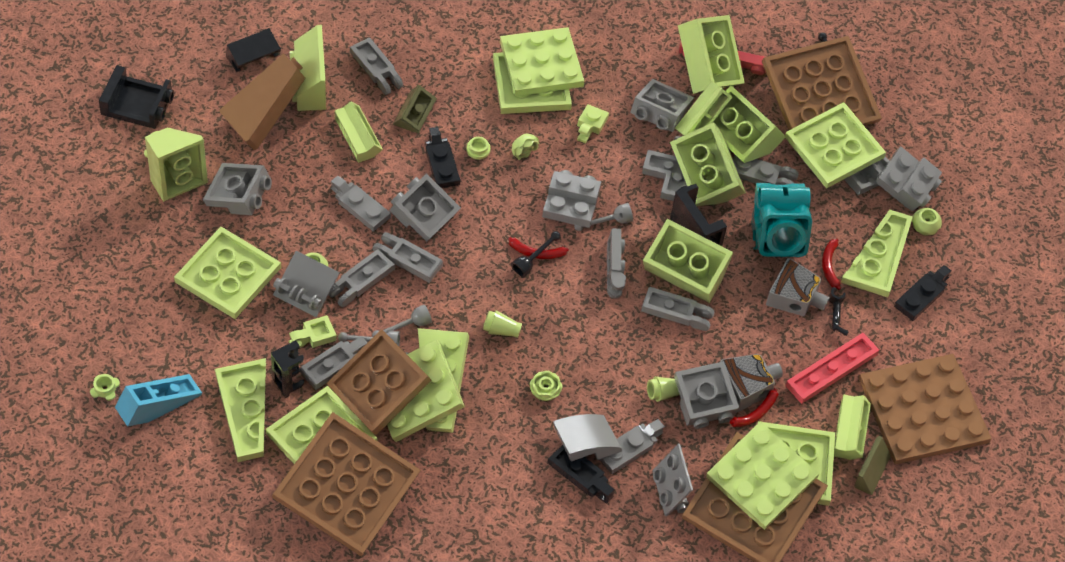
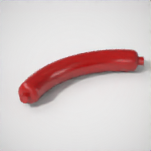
(528, 251)
(827, 264)
(758, 413)

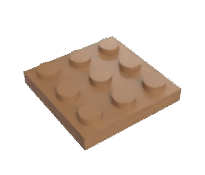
(378, 382)

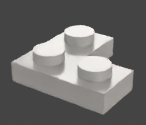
(667, 168)

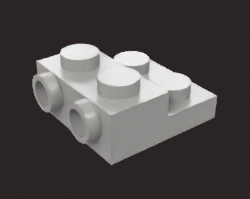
(661, 105)
(909, 179)
(238, 188)
(572, 198)
(424, 207)
(706, 395)

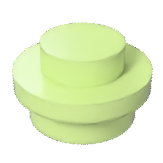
(478, 148)

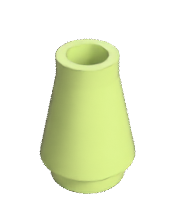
(500, 324)
(661, 388)

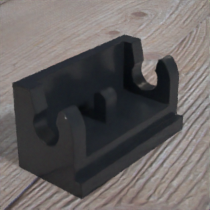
(252, 49)
(286, 365)

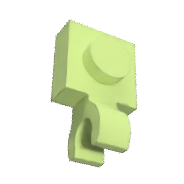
(591, 121)
(316, 331)

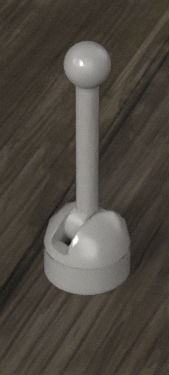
(621, 214)
(419, 316)
(394, 335)

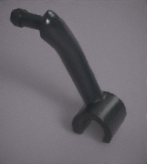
(837, 301)

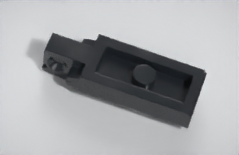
(441, 160)
(923, 293)
(582, 474)

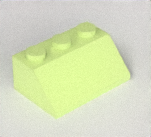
(711, 53)
(310, 55)
(747, 129)
(176, 161)
(708, 163)
(687, 260)

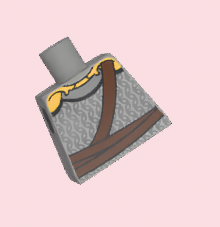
(796, 290)
(751, 378)

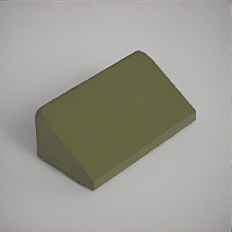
(415, 109)
(873, 467)

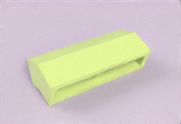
(704, 109)
(357, 132)
(852, 427)

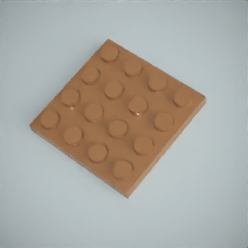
(819, 79)
(924, 409)
(346, 484)
(729, 524)

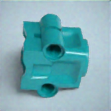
(781, 220)

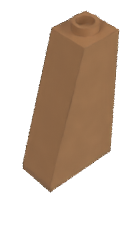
(263, 100)

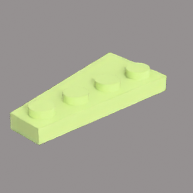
(879, 259)
(455, 350)
(243, 400)

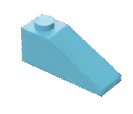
(155, 398)

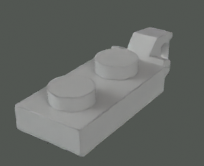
(360, 204)
(327, 364)
(633, 445)

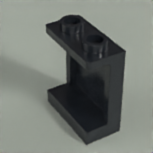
(135, 99)
(689, 216)

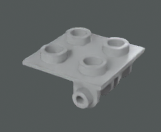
(305, 283)
(673, 481)

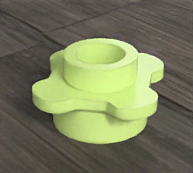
(105, 380)

